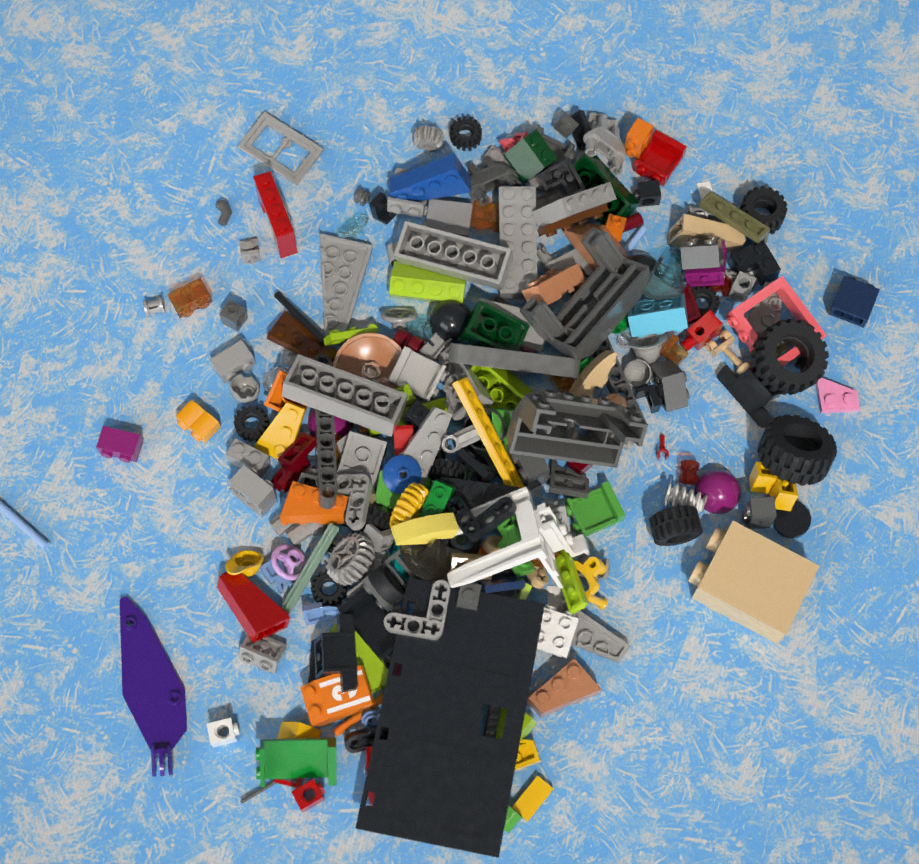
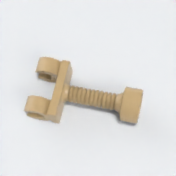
(728, 340)

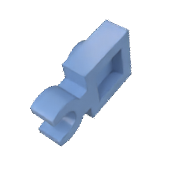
(272, 576)

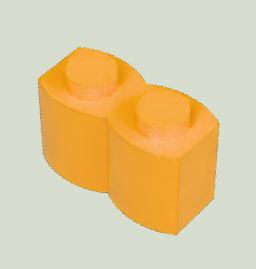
(197, 421)

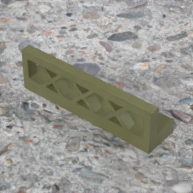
(735, 217)

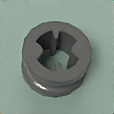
(362, 197)

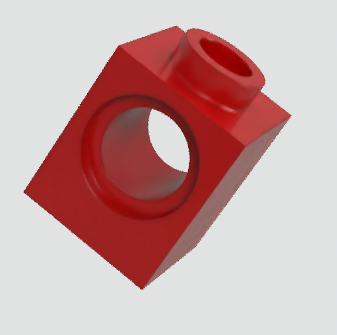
(299, 792)

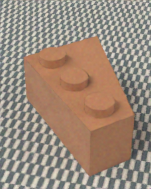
(554, 284)
(565, 688)

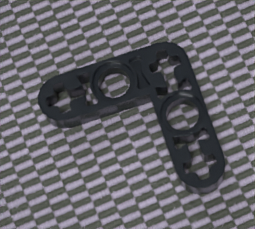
(479, 522)

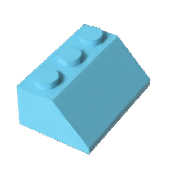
(658, 316)

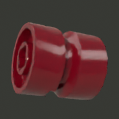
(404, 338)

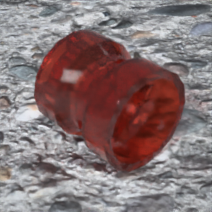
(689, 472)

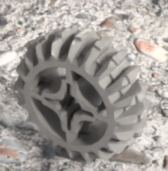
(350, 559)

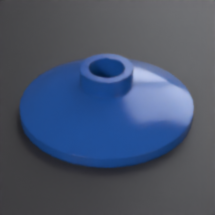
(392, 471)

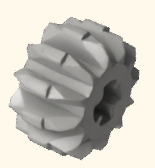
(428, 138)

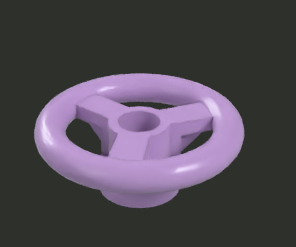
(290, 560)

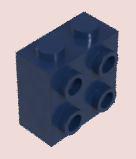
(854, 301)

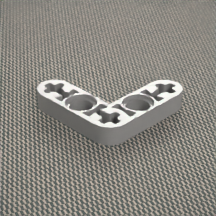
(355, 493)
(430, 620)

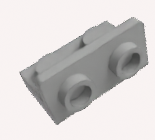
(263, 653)

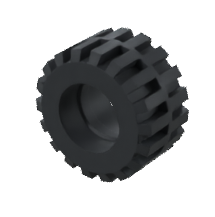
(769, 200)
(675, 525)

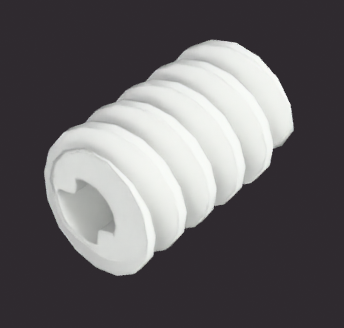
(682, 498)

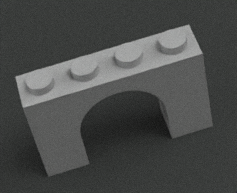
(574, 204)

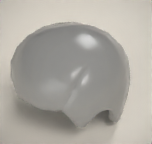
(638, 372)
(244, 388)

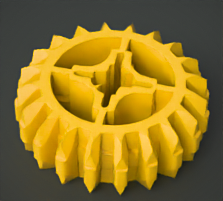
(409, 504)

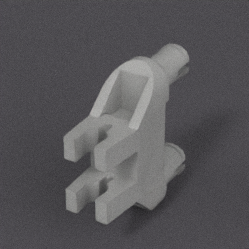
(606, 143)
(565, 260)

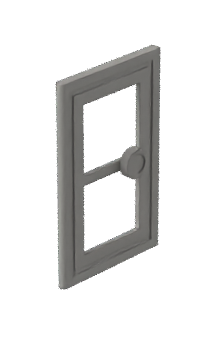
(291, 135)

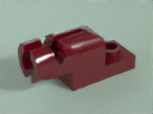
(293, 462)

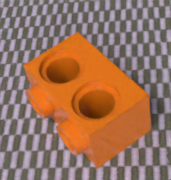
(638, 138)

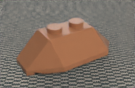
(577, 233)

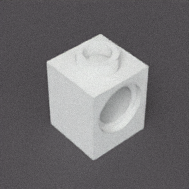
(215, 727)

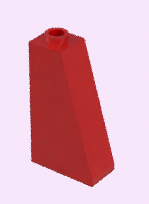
(252, 607)

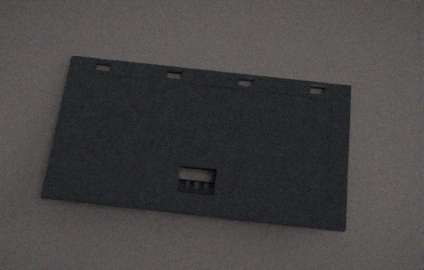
(433, 771)

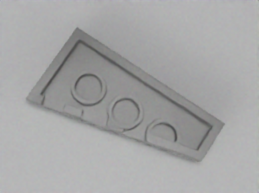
(427, 440)
(596, 638)

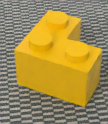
(764, 482)

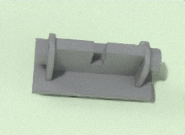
(432, 352)

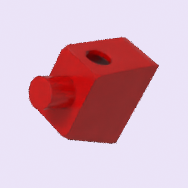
(707, 328)

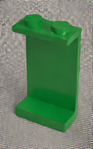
(297, 759)

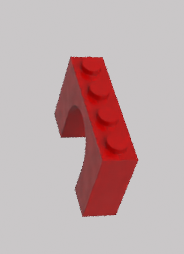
(273, 206)

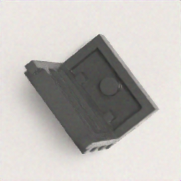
(370, 589)

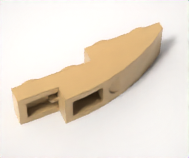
(594, 374)

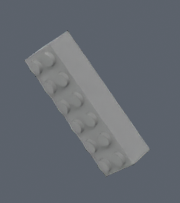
(519, 234)
(454, 255)
(344, 395)

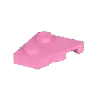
(836, 398)

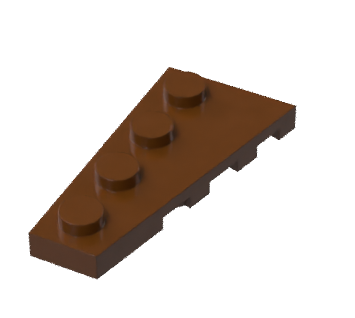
(567, 223)
(296, 338)

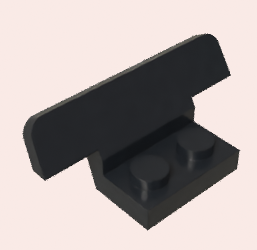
(749, 393)
(478, 463)
(337, 653)

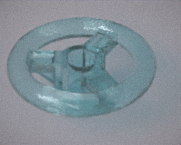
(353, 226)

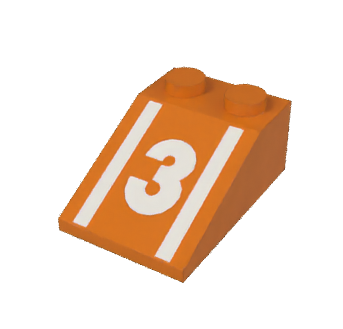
(326, 702)

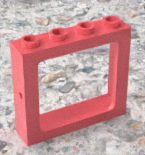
(747, 334)

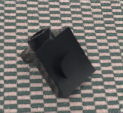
(653, 398)

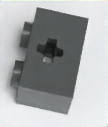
(759, 513)

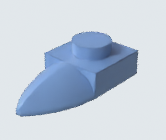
(317, 613)

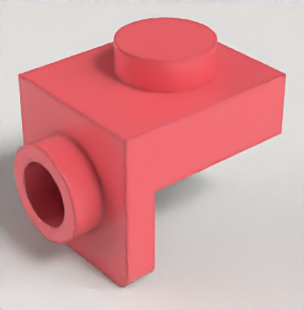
(508, 143)

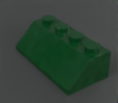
(595, 173)

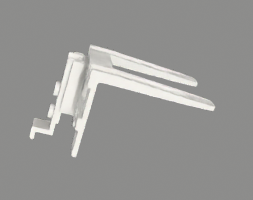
(540, 536)

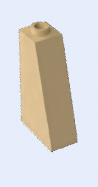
(692, 226)

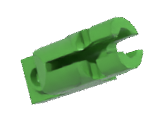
(511, 534)

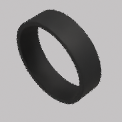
(504, 426)

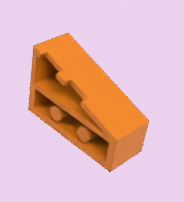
(303, 507)

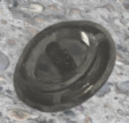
(427, 560)

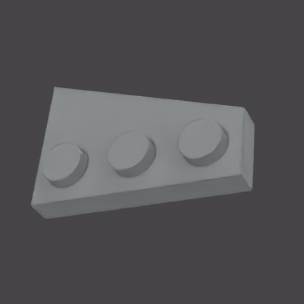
(765, 312)

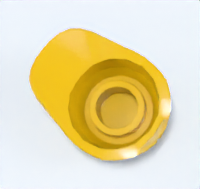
(245, 562)

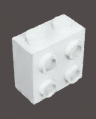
(557, 632)

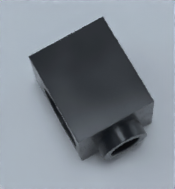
(647, 193)
(415, 414)

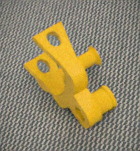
(590, 569)

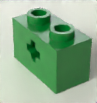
(437, 498)

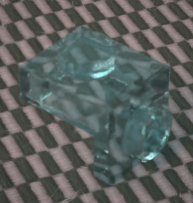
(420, 328)

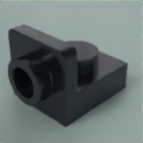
(379, 209)

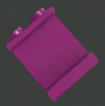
(707, 276)

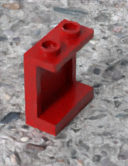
(660, 158)

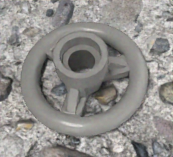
(399, 316)

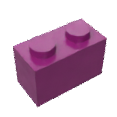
(119, 444)

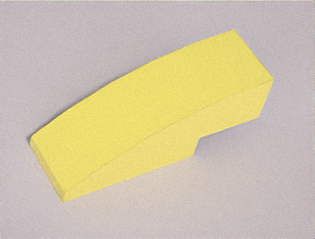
(425, 529)

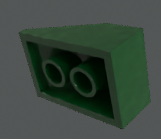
(493, 328)

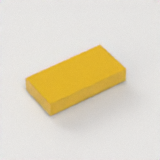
(532, 798)

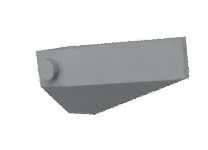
(455, 373)

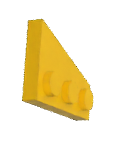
(282, 430)

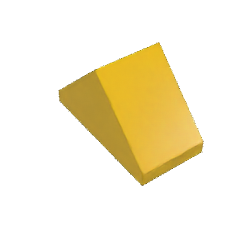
(297, 730)

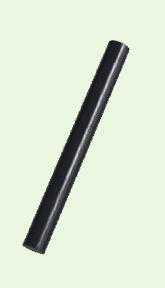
(299, 316)

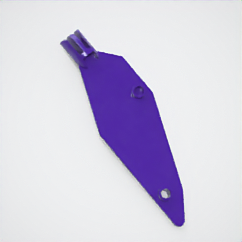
(151, 687)

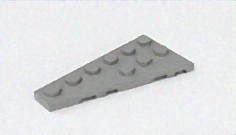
(343, 273)

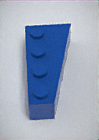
(432, 180)

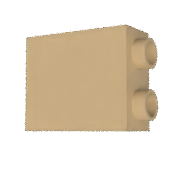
(753, 581)

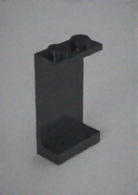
(370, 624)

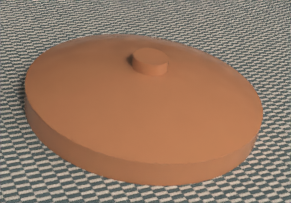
(369, 357)

